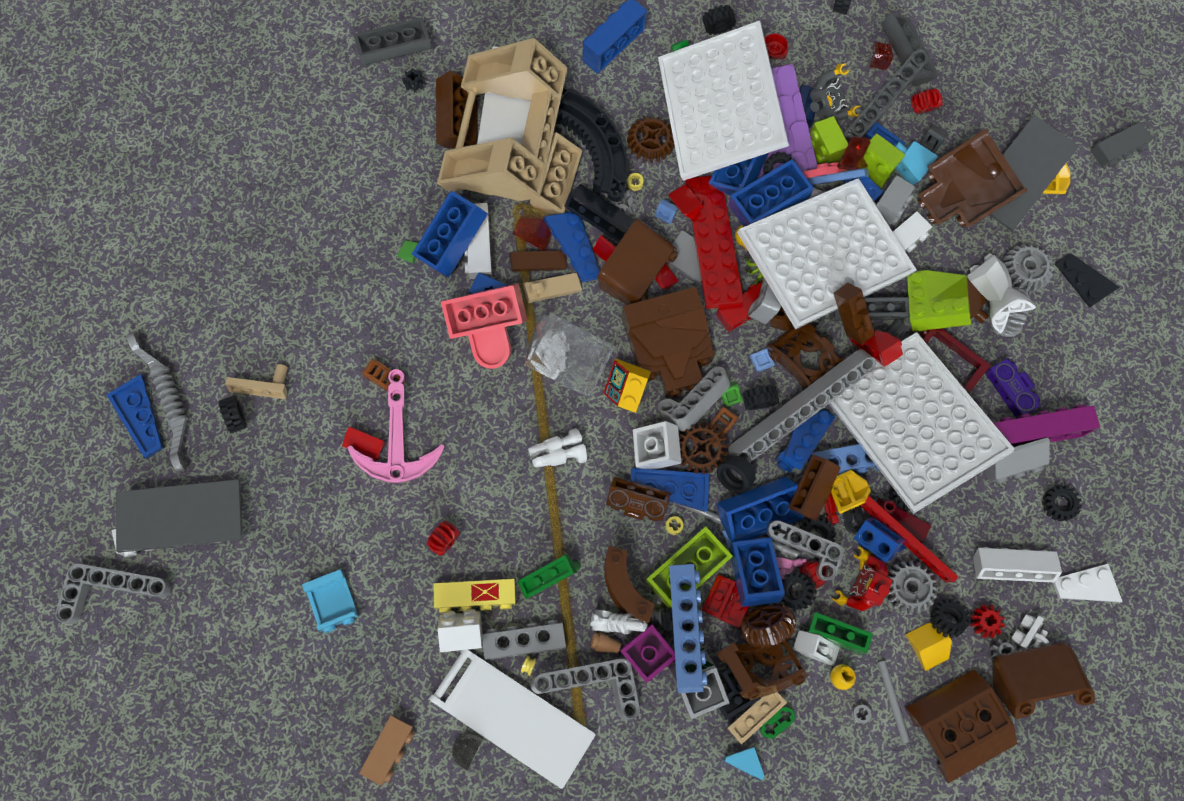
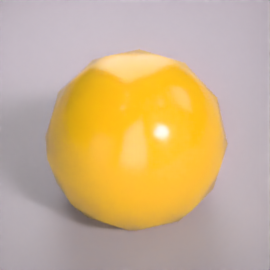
(842, 677)

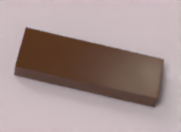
(537, 261)

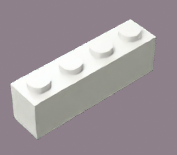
(912, 231)
(479, 249)
(1017, 565)

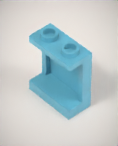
(331, 601)

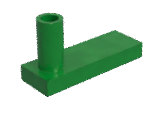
(548, 576)

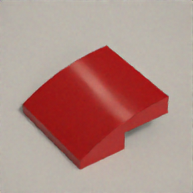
(720, 598)

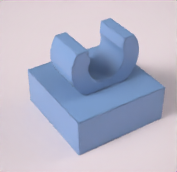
(666, 211)

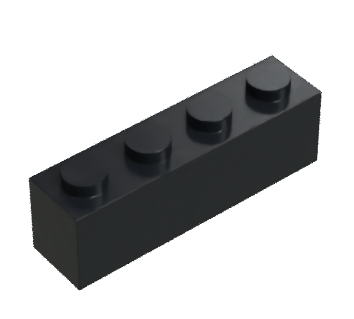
(598, 212)

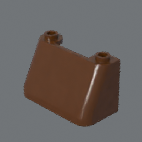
(635, 263)
(1040, 675)

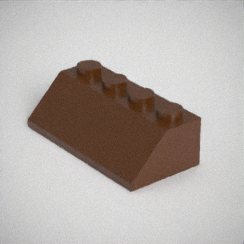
(450, 110)

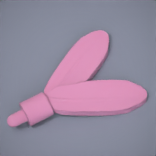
(788, 565)

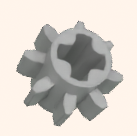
(1001, 646)

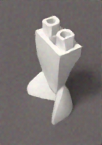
(996, 286)

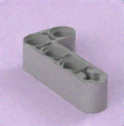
(765, 306)
(697, 401)
(803, 545)

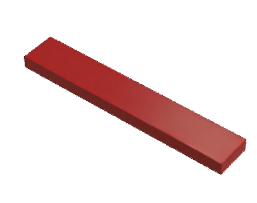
(910, 542)

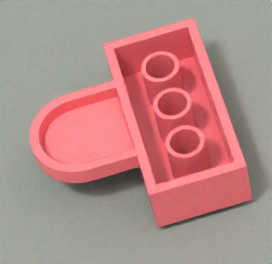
(485, 320)

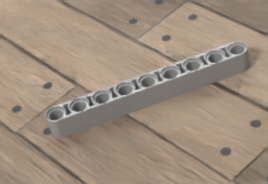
(803, 406)

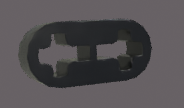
(858, 518)

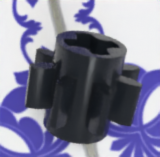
(411, 83)

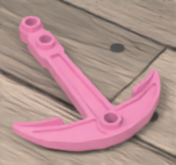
(396, 458)

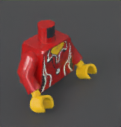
(870, 585)

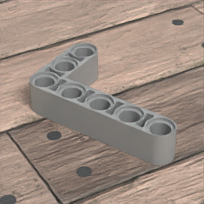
(109, 581)
(591, 678)

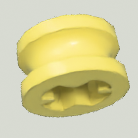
(635, 176)
(670, 529)
(528, 665)

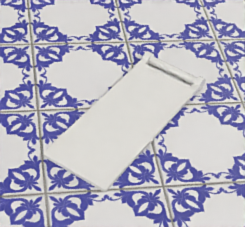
(503, 118)
(514, 719)

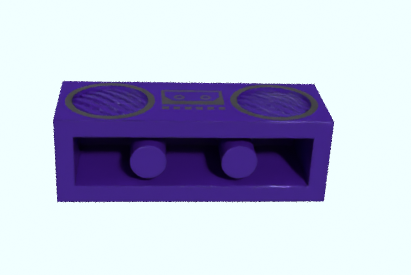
(1014, 387)

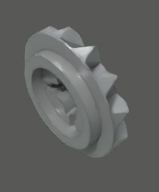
(632, 202)

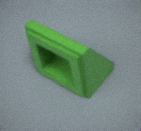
(406, 251)
(732, 395)

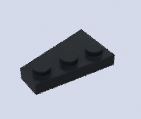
(1085, 280)

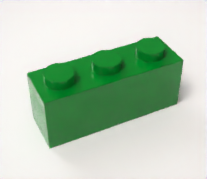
(840, 633)

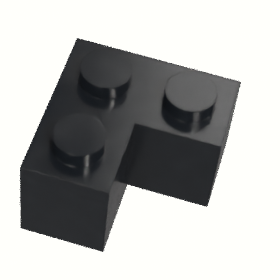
(736, 701)

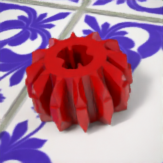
(927, 101)
(442, 538)
(982, 627)

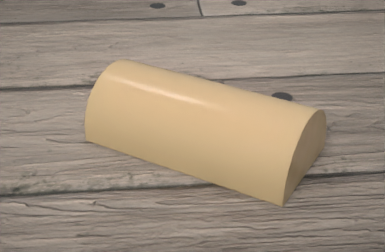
(558, 175)

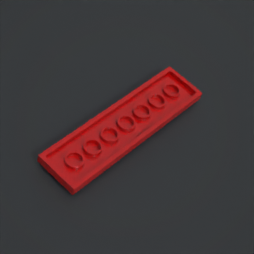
(715, 247)

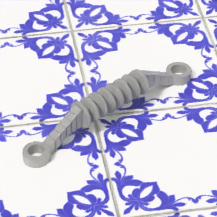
(167, 392)

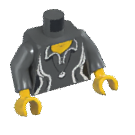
(829, 98)

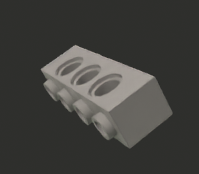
(492, 636)

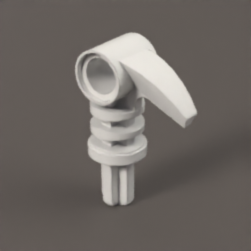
(612, 622)

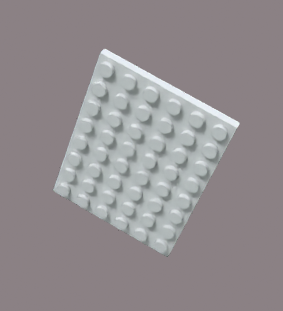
(722, 101)
(821, 247)
(920, 425)

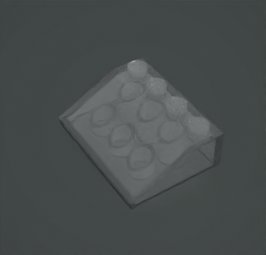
(567, 354)

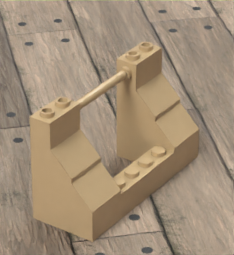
(504, 165)

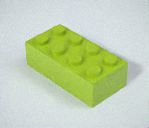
(703, 551)

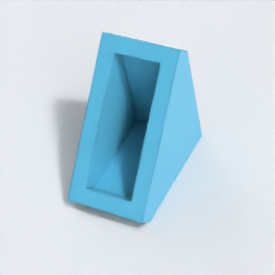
(746, 761)

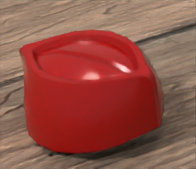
(776, 46)
(809, 569)

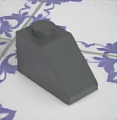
(934, 138)

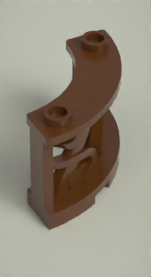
(806, 334)
(621, 589)
(753, 686)

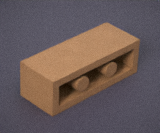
(387, 751)

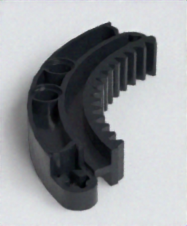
(608, 160)

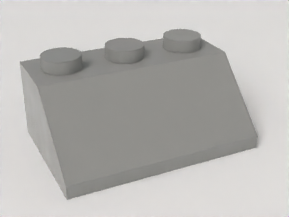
(1025, 458)

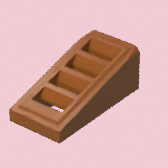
(373, 378)
(734, 418)

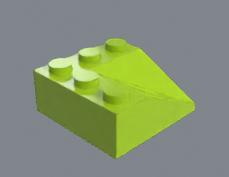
(938, 300)

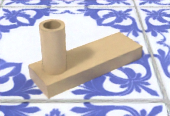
(275, 389)

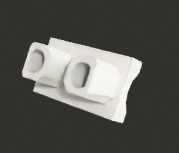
(1033, 626)

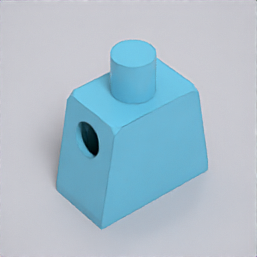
(915, 162)

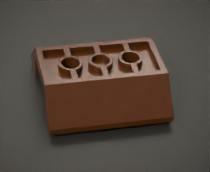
(958, 709)

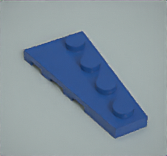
(574, 241)
(137, 415)
(806, 438)
(685, 487)

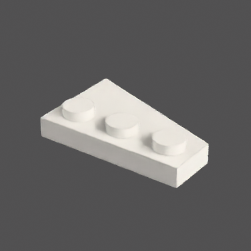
(1089, 584)

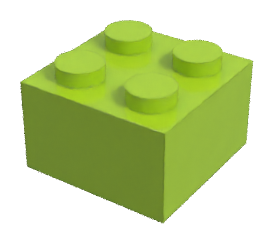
(828, 141)
(882, 160)

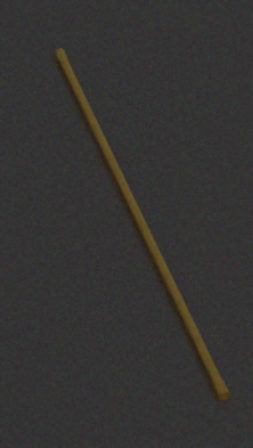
(578, 712)

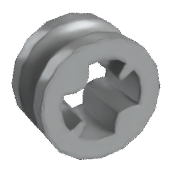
(855, 710)

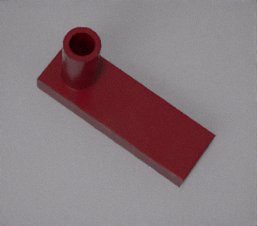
(915, 526)

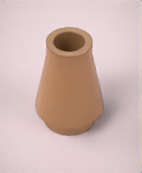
(603, 643)

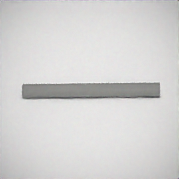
(894, 702)

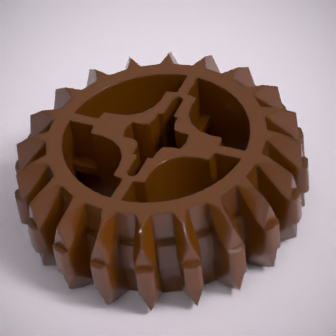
(650, 129)
(714, 437)
(768, 625)

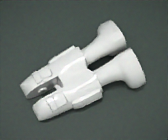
(553, 452)

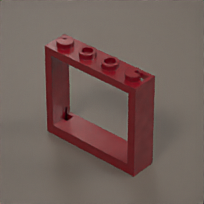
(981, 365)

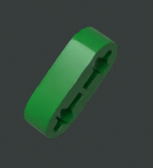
(780, 726)

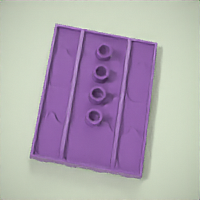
(794, 119)

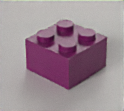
(648, 653)

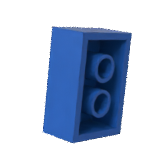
(756, 572)

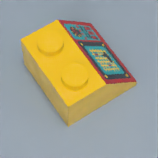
(626, 385)

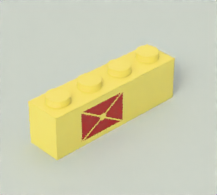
(474, 594)

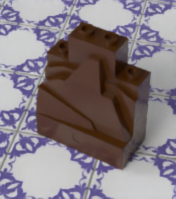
(970, 183)
(670, 338)

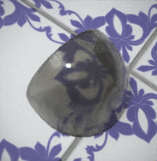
(465, 748)

